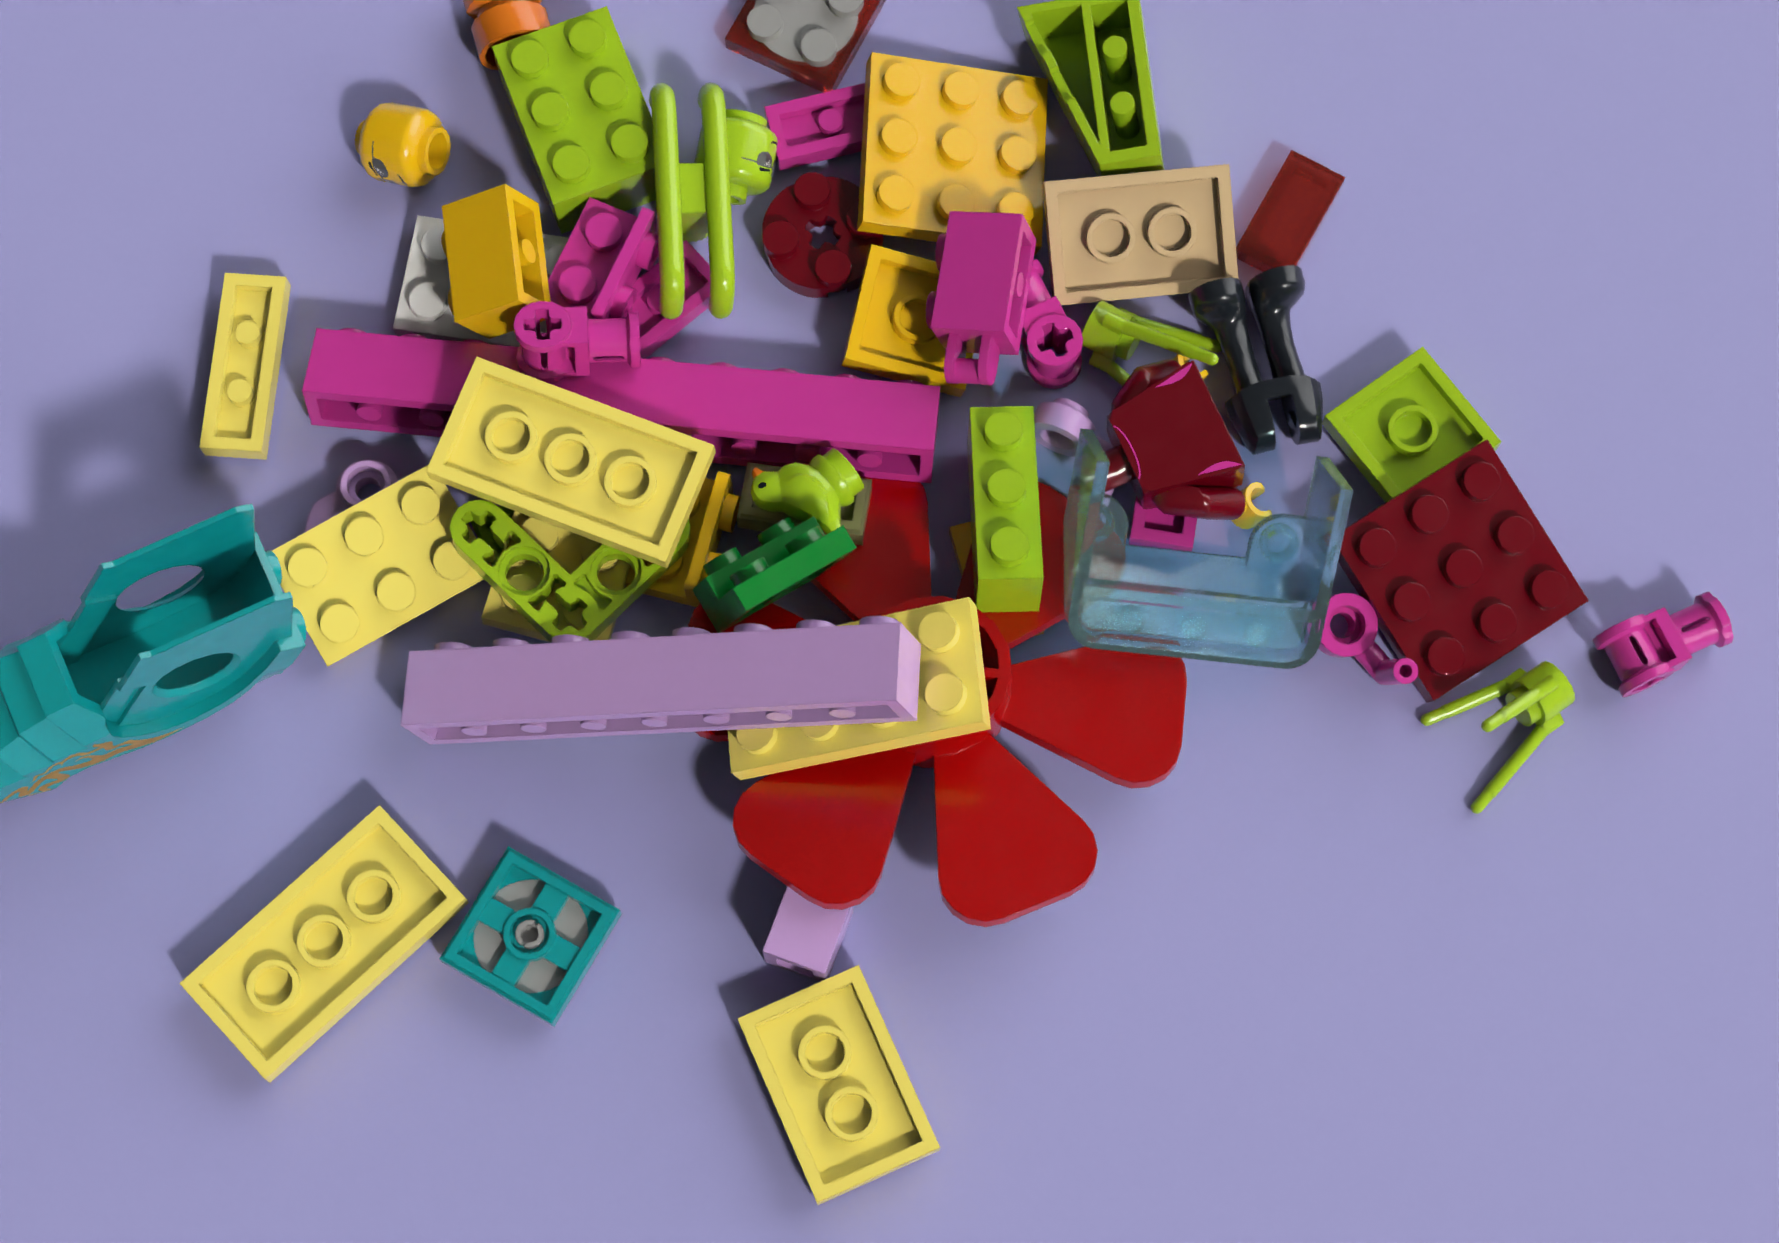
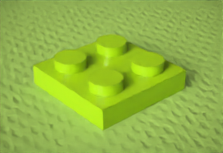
(1406, 425)

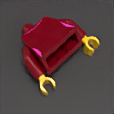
(1177, 447)

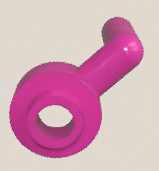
(1360, 641)

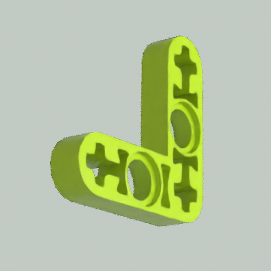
(578, 588)

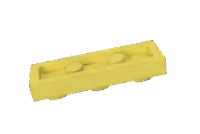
(245, 366)

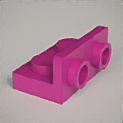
(604, 260)

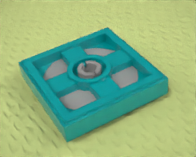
(531, 936)

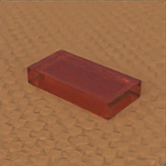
(1289, 214)

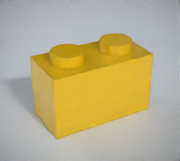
(494, 259)

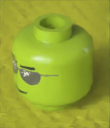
(750, 153)

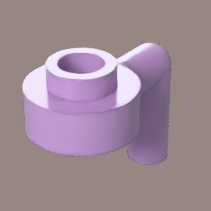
(1060, 424)

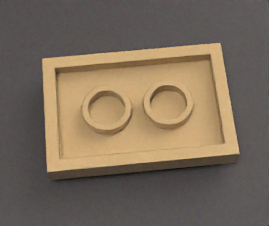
(1139, 233)

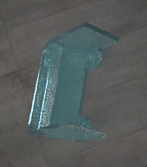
(1195, 603)

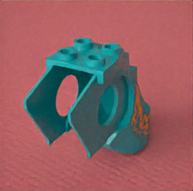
(147, 671)

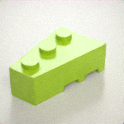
(1100, 77)

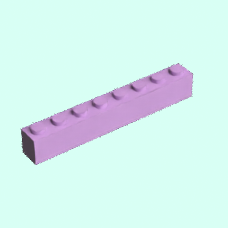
(664, 682)

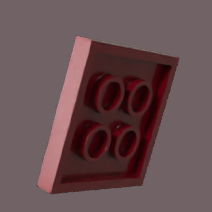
(1458, 570)

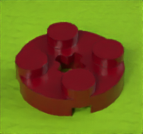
(787, 239)

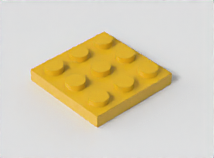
(949, 143)

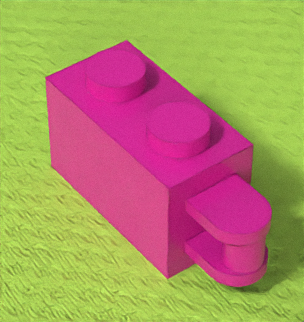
(980, 292)

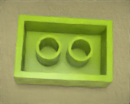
(580, 115)

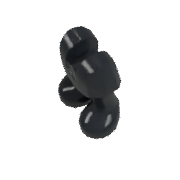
(1270, 298)

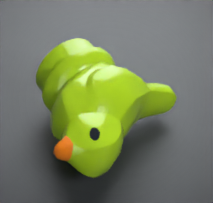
(809, 489)

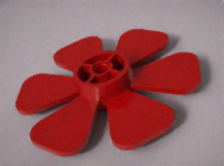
(999, 829)

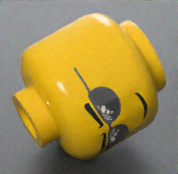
(402, 144)

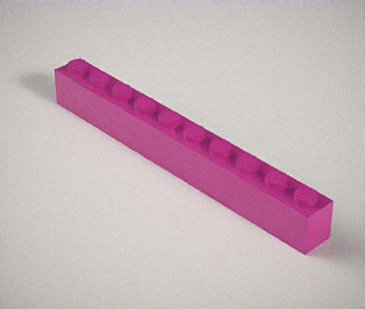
(746, 413)

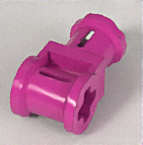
(1047, 327)
(572, 341)
(1658, 644)

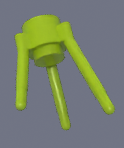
(1117, 332)
(1531, 698)

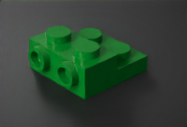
(782, 564)

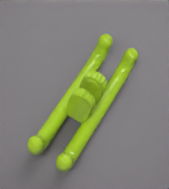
(693, 200)

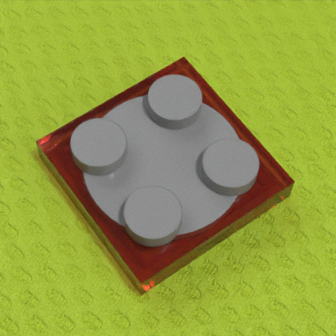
(804, 37)

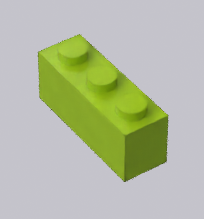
(1004, 509)

